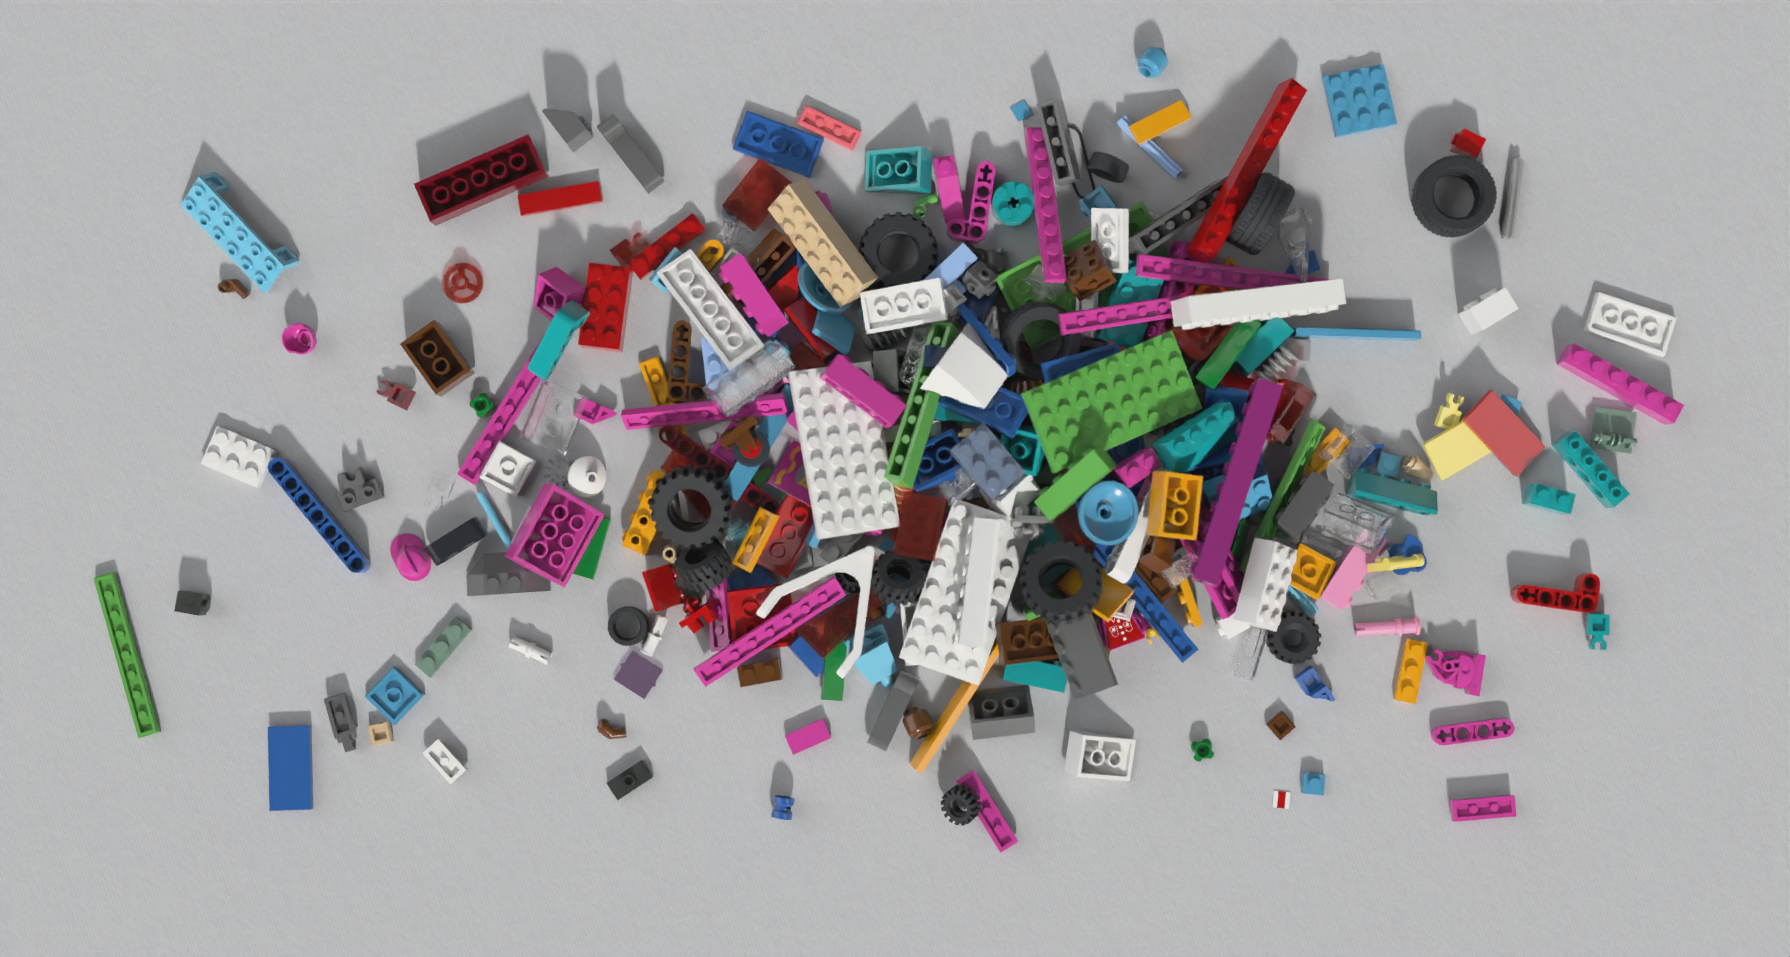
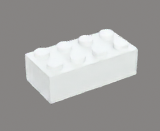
(1265, 584)

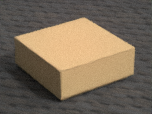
(380, 733)

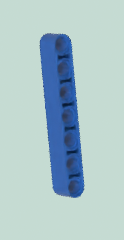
(310, 510)

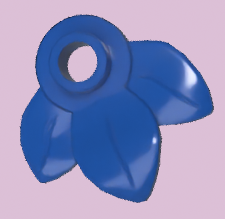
(1408, 549)

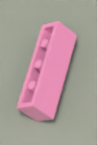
(1349, 575)

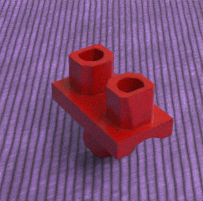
(692, 619)

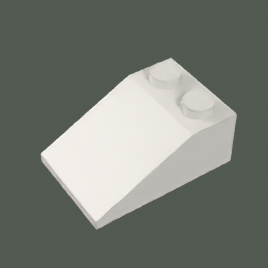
(1099, 756)

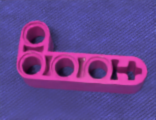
(977, 202)

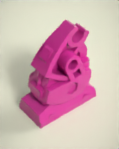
(1460, 671)

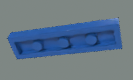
(1005, 359)

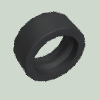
(1108, 167)
(627, 641)

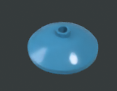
(816, 292)
(1119, 513)

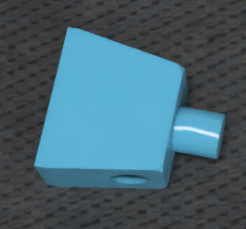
(877, 662)

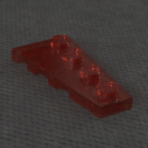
(835, 625)

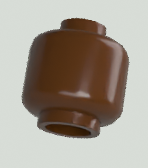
(917, 723)

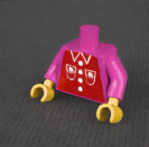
(1123, 632)

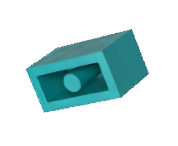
(1549, 499)

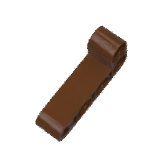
(683, 363)

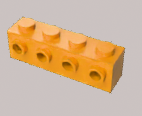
(642, 530)

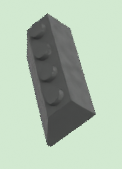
(1082, 656)

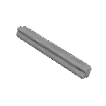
(1512, 199)

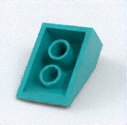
(899, 170)

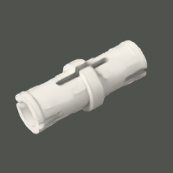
(530, 650)

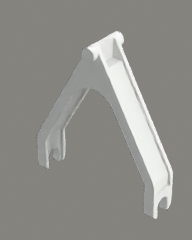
(857, 565)

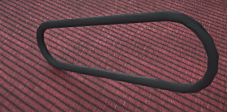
(1087, 162)

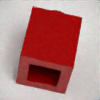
(1467, 143)

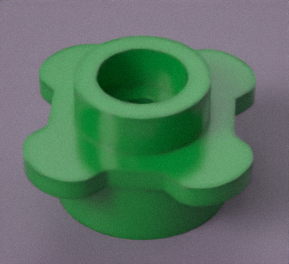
(480, 411)
(1207, 753)

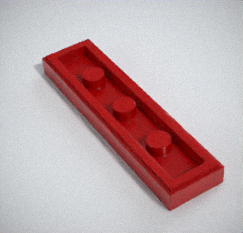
(560, 198)

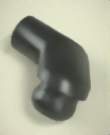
(980, 253)

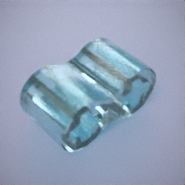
(736, 531)

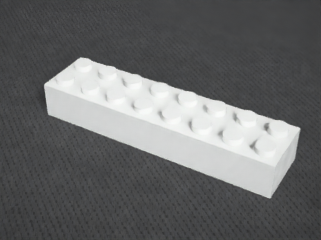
(1258, 304)

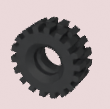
(1307, 645)

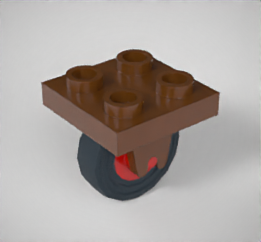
(748, 445)

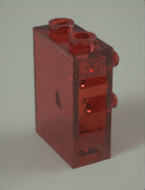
(1289, 409)

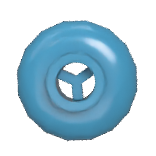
(1152, 62)

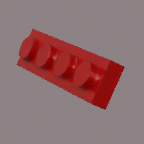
(656, 253)

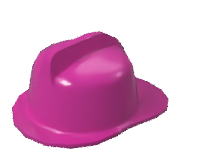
(410, 557)

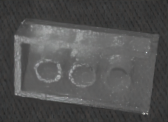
(749, 378)

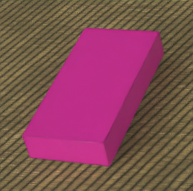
(808, 736)

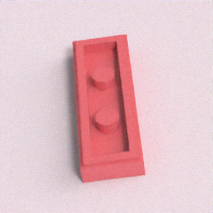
(829, 128)

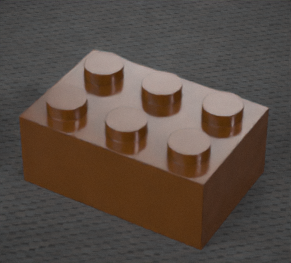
(437, 358)

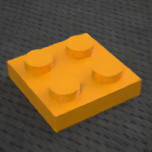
(1311, 571)

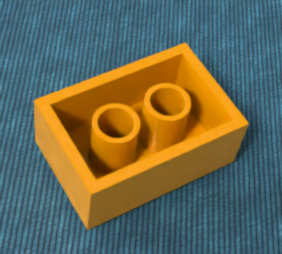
(1174, 505)

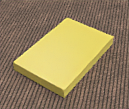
(1454, 450)

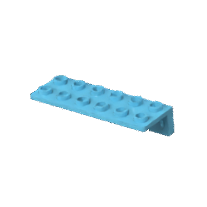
(234, 234)

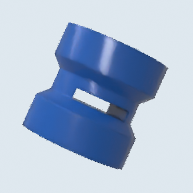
(782, 807)

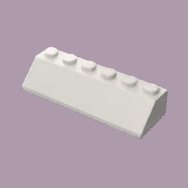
(979, 582)

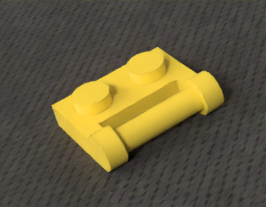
(1396, 562)

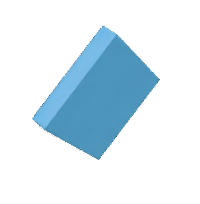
(834, 330)
(394, 695)

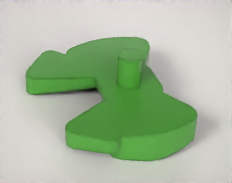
(761, 477)

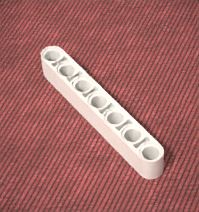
(1127, 553)

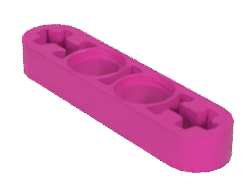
(1472, 731)

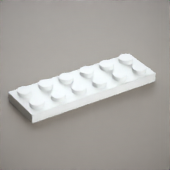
(710, 309)

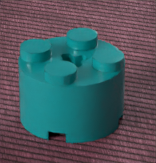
(1019, 194)

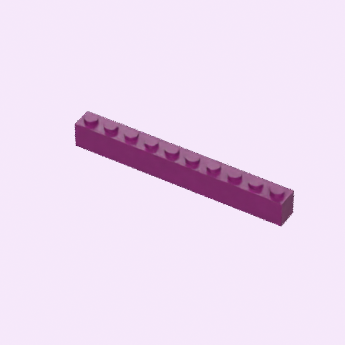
(1236, 483)

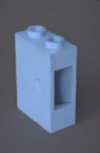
(955, 267)

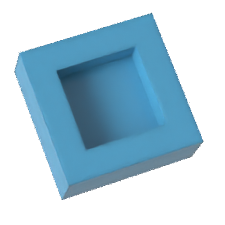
(1313, 783)

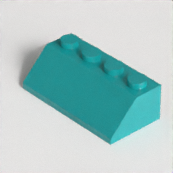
(1198, 438)
(1393, 493)

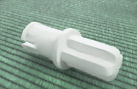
(654, 635)

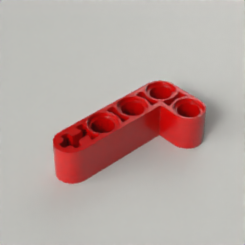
(1554, 595)

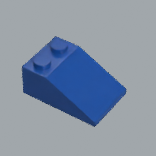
(937, 462)

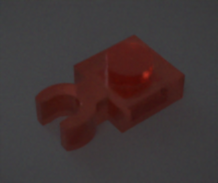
(626, 251)

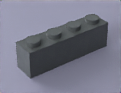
(1058, 142)

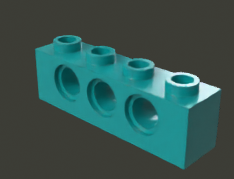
(1590, 469)

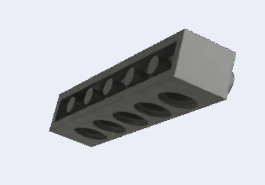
(1174, 220)

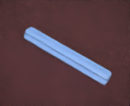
(1152, 149)

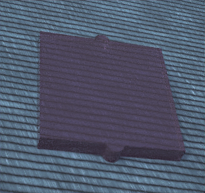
(638, 674)

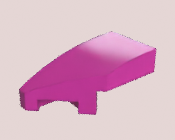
(595, 413)

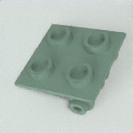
(1613, 430)

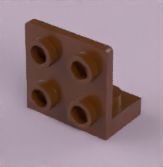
(1087, 271)

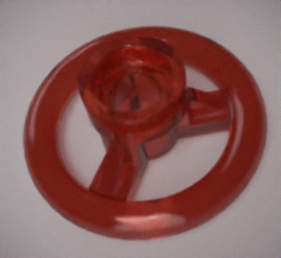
(449, 292)

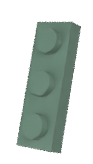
(443, 647)

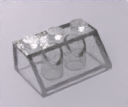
(552, 417)
(1354, 522)

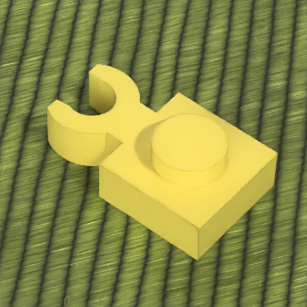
(1449, 414)

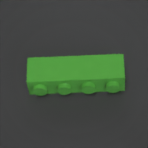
(1075, 482)

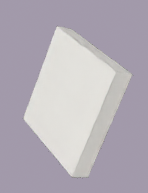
(507, 468)

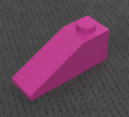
(948, 188)

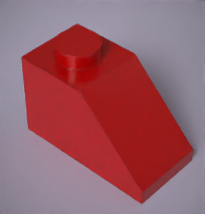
(785, 288)

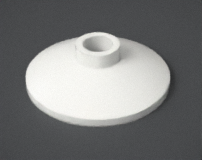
(579, 476)

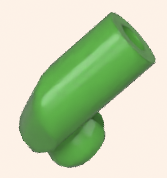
(922, 204)

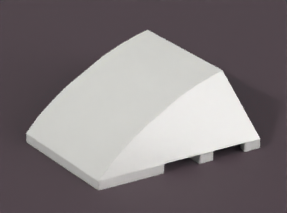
(967, 371)

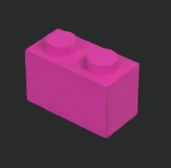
(1135, 467)

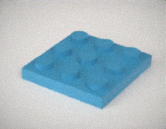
(1359, 100)

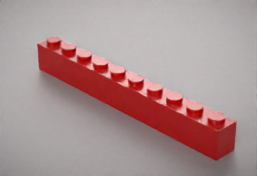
(1246, 171)

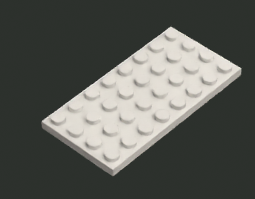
(842, 458)
(934, 622)

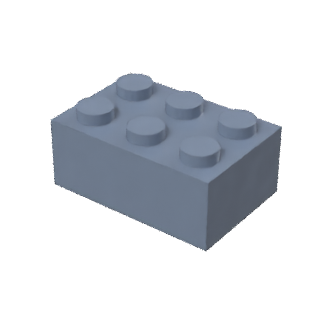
(987, 462)

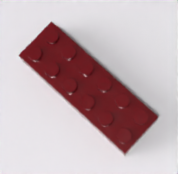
(481, 180)

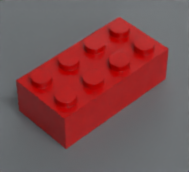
(608, 303)

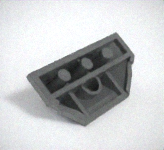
(500, 575)

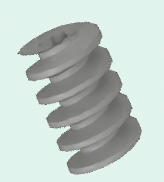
(1278, 365)

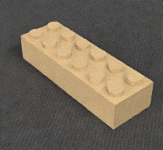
(822, 242)

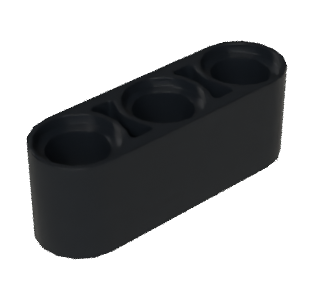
(456, 541)

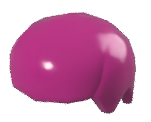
(299, 338)

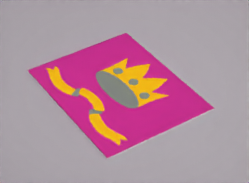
(791, 474)

